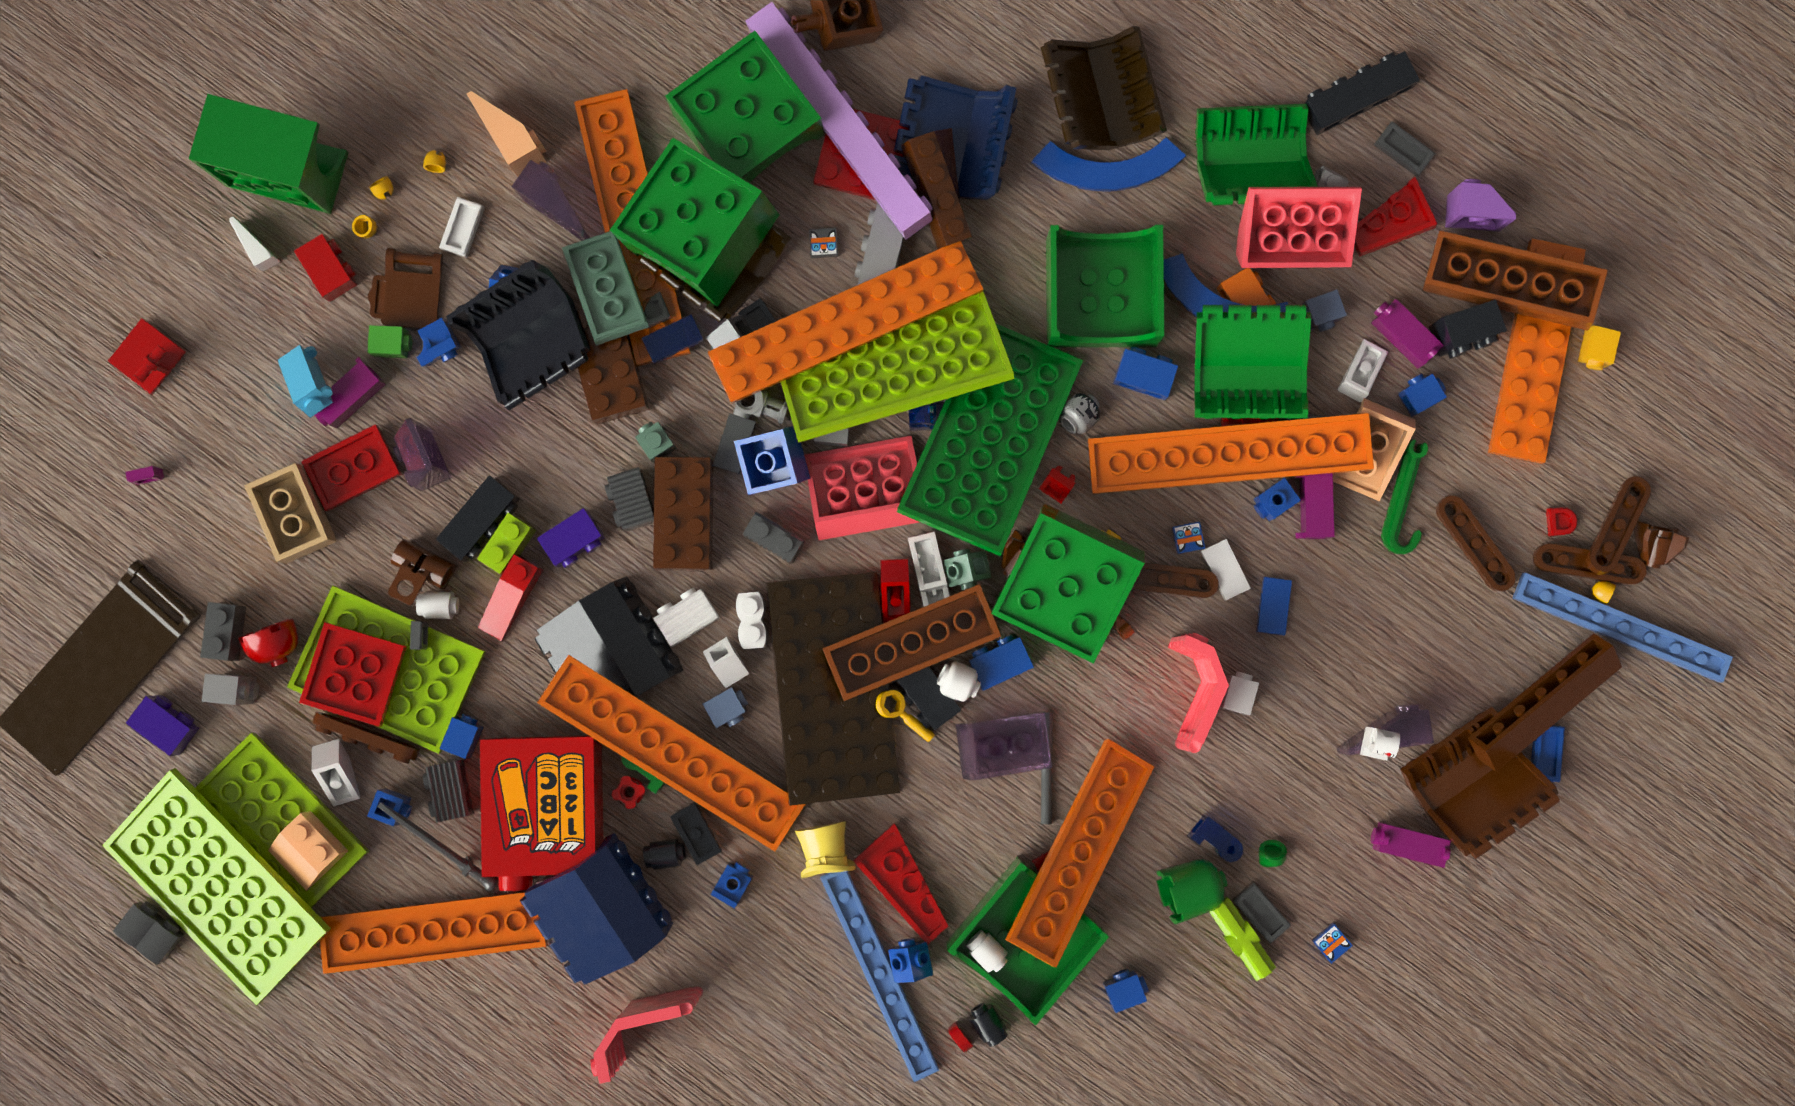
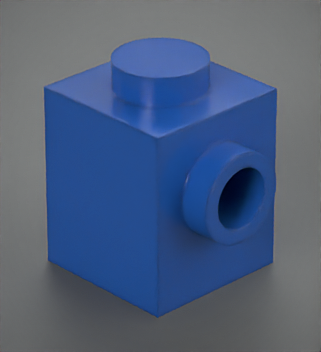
(1422, 393)
(1275, 500)
(462, 736)
(394, 800)
(1126, 990)

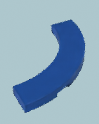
(1108, 175)
(1190, 290)

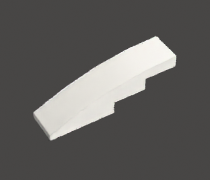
(928, 568)

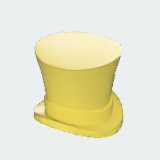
(824, 849)

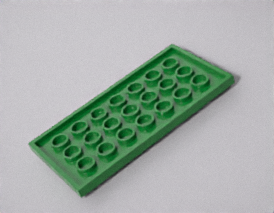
(991, 446)

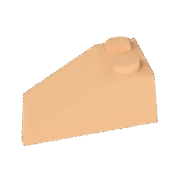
(510, 135)
(1389, 439)

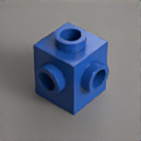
(910, 961)

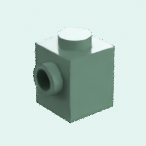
(655, 441)

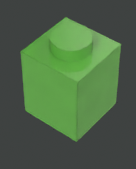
(389, 341)

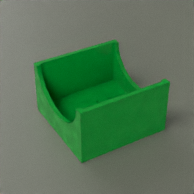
(744, 109)
(267, 154)
(695, 220)
(1104, 288)
(1069, 583)
(1024, 978)

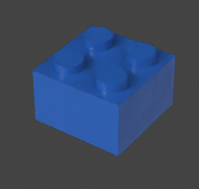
(771, 460)

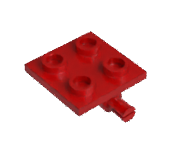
(146, 356)

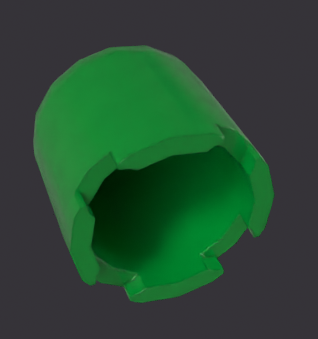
(1191, 889)

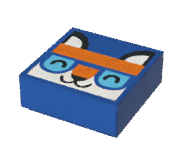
(1188, 537)
(1332, 943)

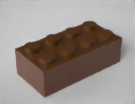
(611, 378)
(683, 513)

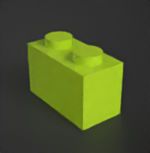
(508, 539)

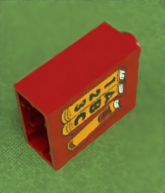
(539, 806)

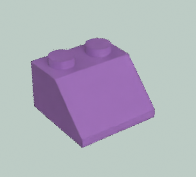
(1477, 208)

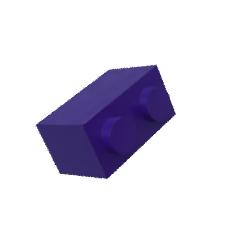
(571, 539)
(163, 724)

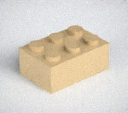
(290, 513)

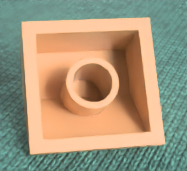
(307, 849)

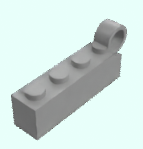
(881, 247)

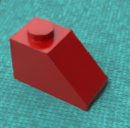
(895, 588)

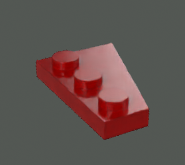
(1397, 219)

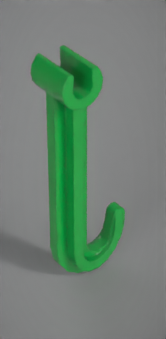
(1400, 499)

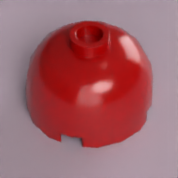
(271, 643)

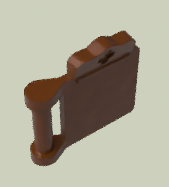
(407, 297)

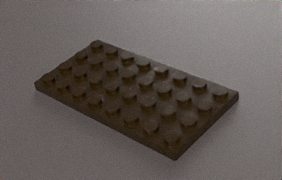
(828, 744)

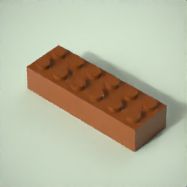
(1516, 279)
(911, 642)

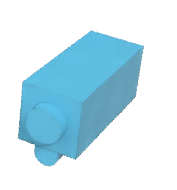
(305, 380)

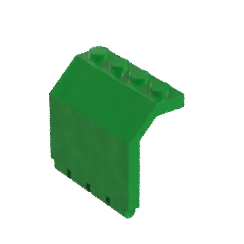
(1251, 149)
(1251, 362)

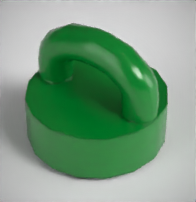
(1272, 853)

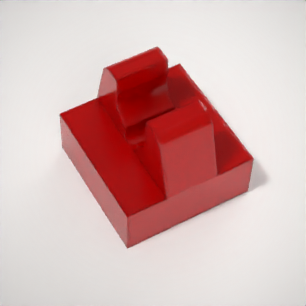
(1057, 485)

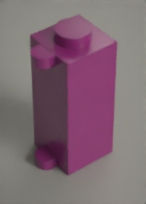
(1406, 333)
(350, 394)
(1316, 507)
(1411, 844)

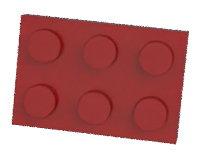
(351, 467)

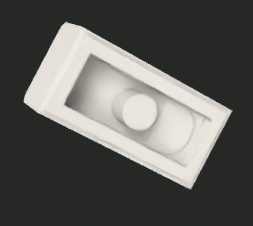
(258, 253)
(1362, 371)

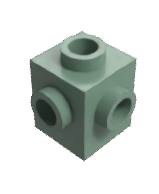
(961, 568)

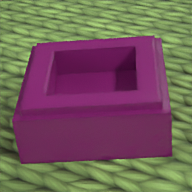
(145, 475)

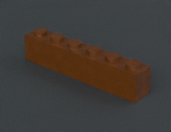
(1545, 702)

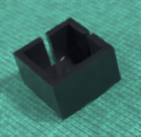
(1469, 328)

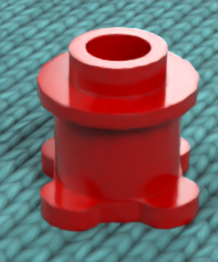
(621, 794)

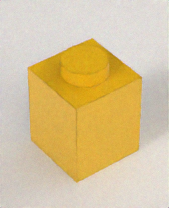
(1599, 347)

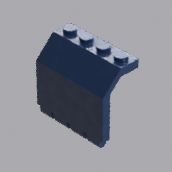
(977, 124)
(598, 913)

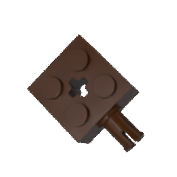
(841, 22)

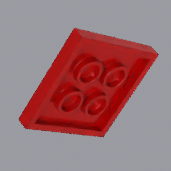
(835, 171)
(352, 674)

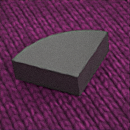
(656, 310)

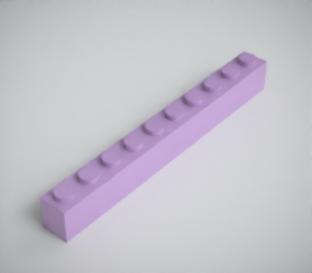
(841, 124)

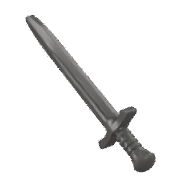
(465, 864)

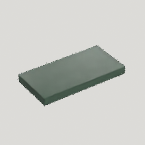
(605, 287)

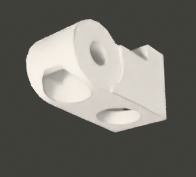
(1380, 743)

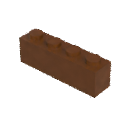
(935, 176)

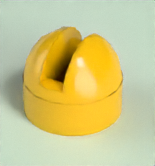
(434, 162)
(382, 186)
(361, 229)
(1603, 591)

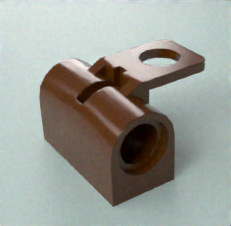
(418, 566)

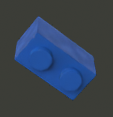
(1145, 373)
(1000, 663)

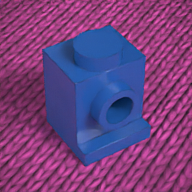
(724, 892)

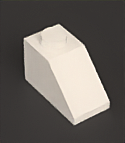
(334, 772)

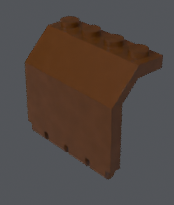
(1472, 799)

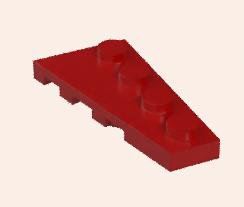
(898, 878)

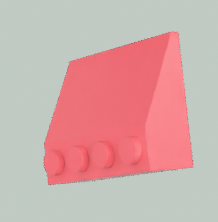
(1298, 227)
(860, 486)

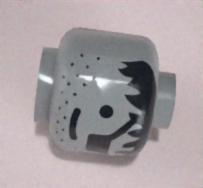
(1080, 413)

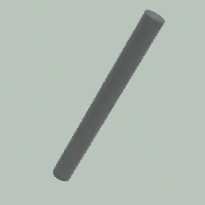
(1046, 777)

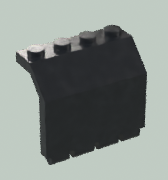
(524, 332)
(613, 637)

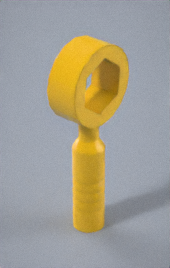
(908, 719)

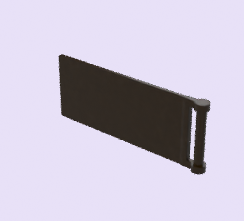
(95, 670)

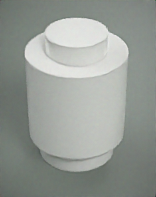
(437, 605)
(987, 951)

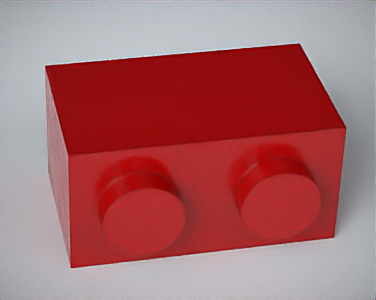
(326, 268)

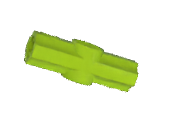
(1242, 940)

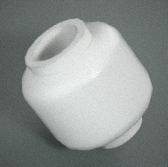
(958, 681)

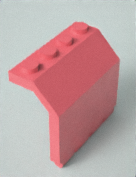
(1208, 695)
(639, 1012)

